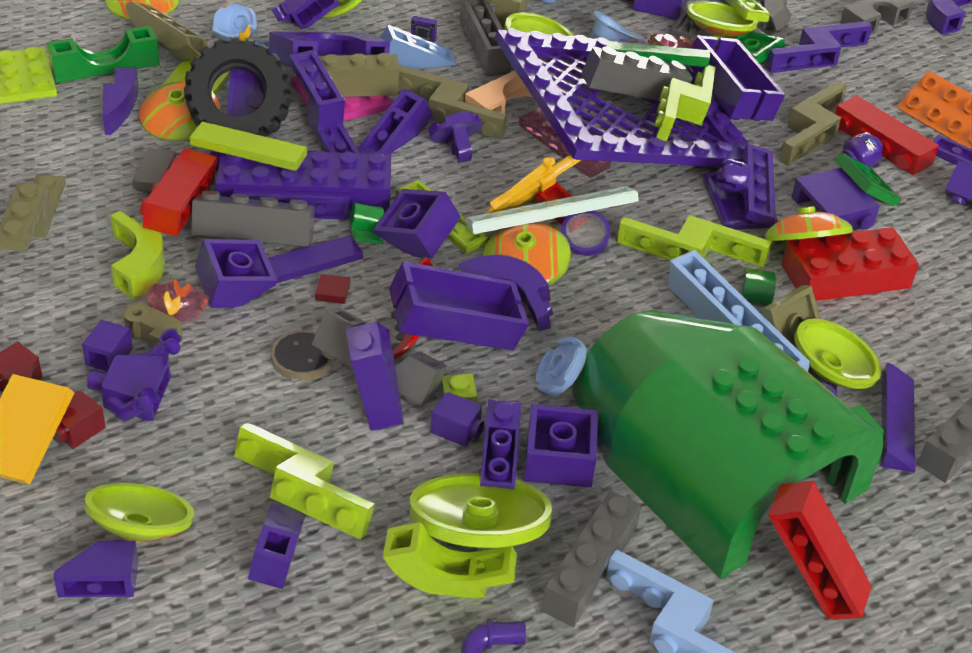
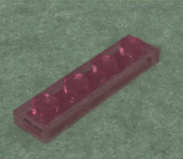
(541, 129)

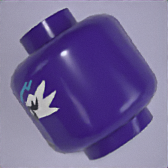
(864, 148)

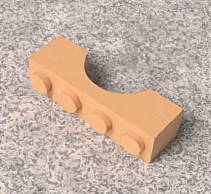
(497, 92)

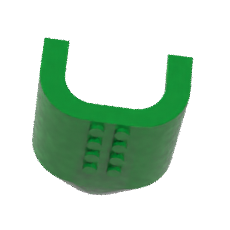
(713, 423)

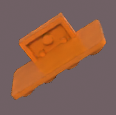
(941, 107)

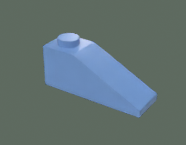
(415, 51)

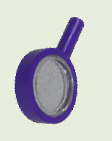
(586, 233)

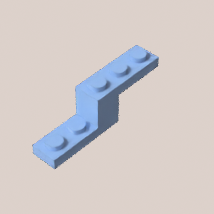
(683, 608)

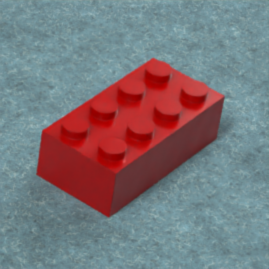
(850, 263)

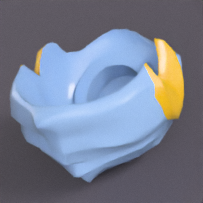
(234, 22)

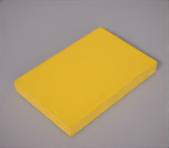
(27, 424)

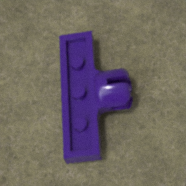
(754, 181)

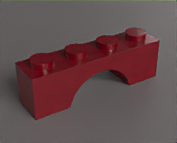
(83, 416)

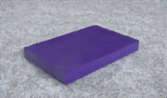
(729, 206)

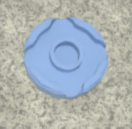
(561, 367)

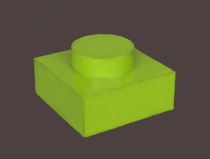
(460, 385)

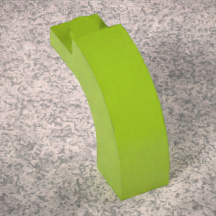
(144, 264)
(444, 571)

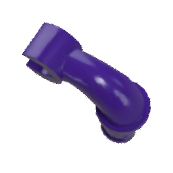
(494, 633)

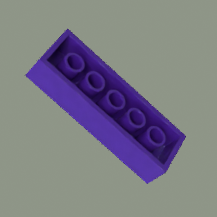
(362, 175)

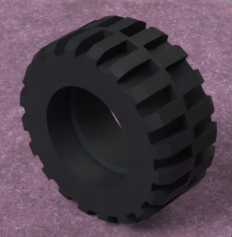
(238, 56)

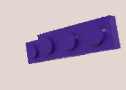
(819, 47)
(324, 103)

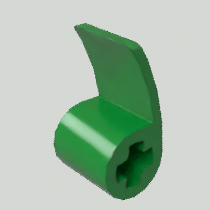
(363, 221)
(759, 286)

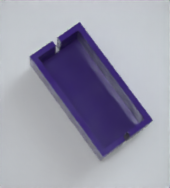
(739, 80)
(457, 306)

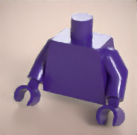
(303, 11)
(137, 381)

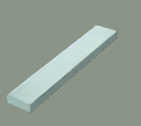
(551, 209)

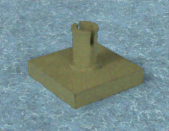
(792, 310)

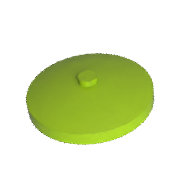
(480, 516)

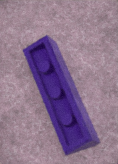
(898, 420)

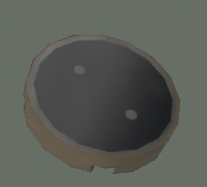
(297, 358)

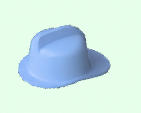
(610, 29)

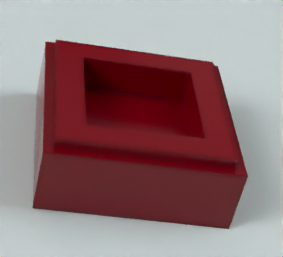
(333, 288)

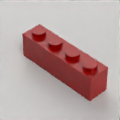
(900, 143)
(172, 198)
(820, 550)

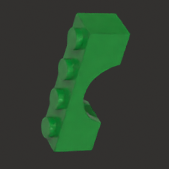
(135, 50)

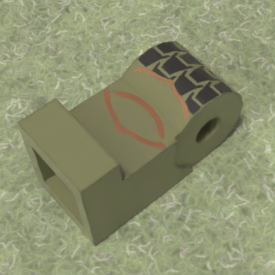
(149, 323)

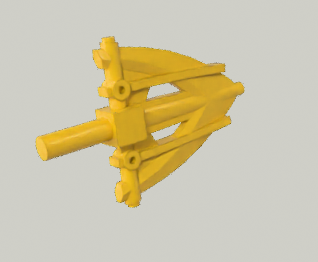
(536, 181)

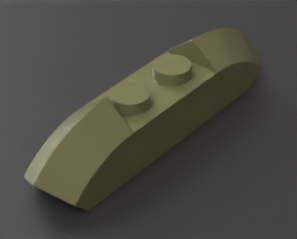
(172, 35)

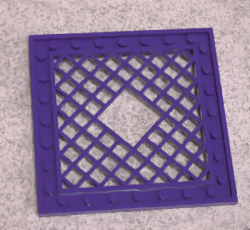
(523, 52)

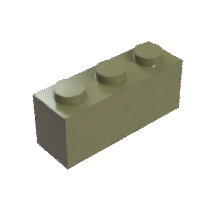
(364, 74)

